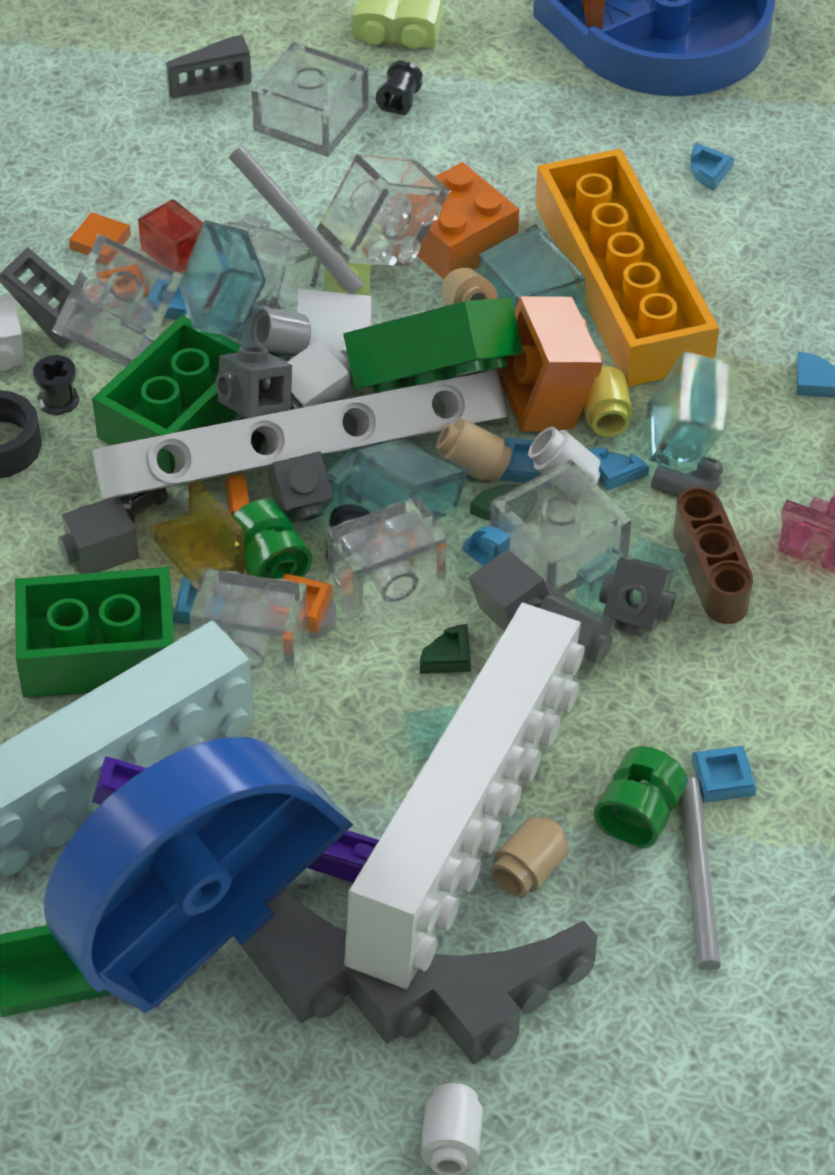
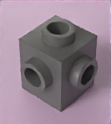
(254, 382)
(651, 581)

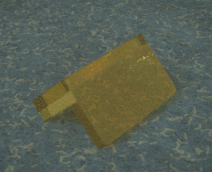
(202, 538)

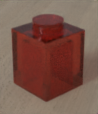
(169, 234)

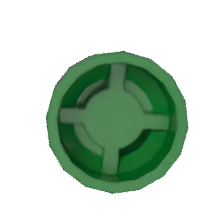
(271, 542)
(641, 796)

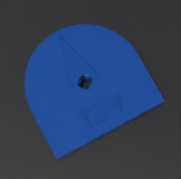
(665, 43)
(185, 864)

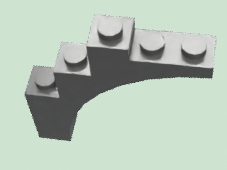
(469, 995)

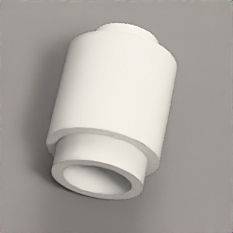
(556, 447)
(452, 1129)

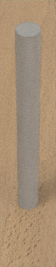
(296, 220)
(699, 877)

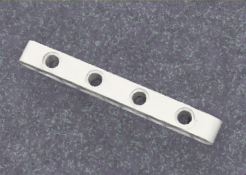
(292, 433)

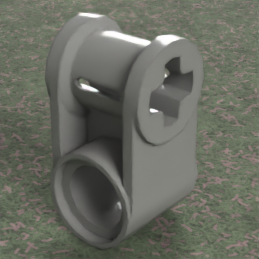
(276, 330)

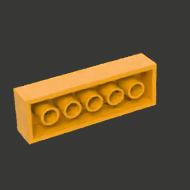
(630, 266)

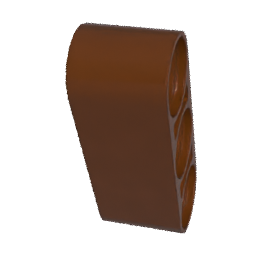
(713, 555)

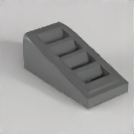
(227, 51)
(24, 294)

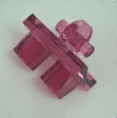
(810, 523)

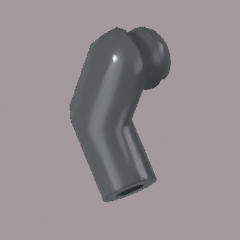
(675, 482)

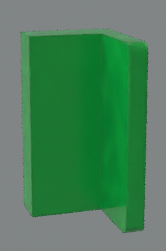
(38, 973)

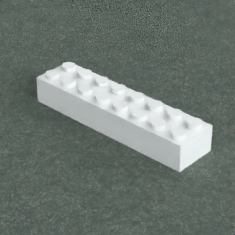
(461, 796)

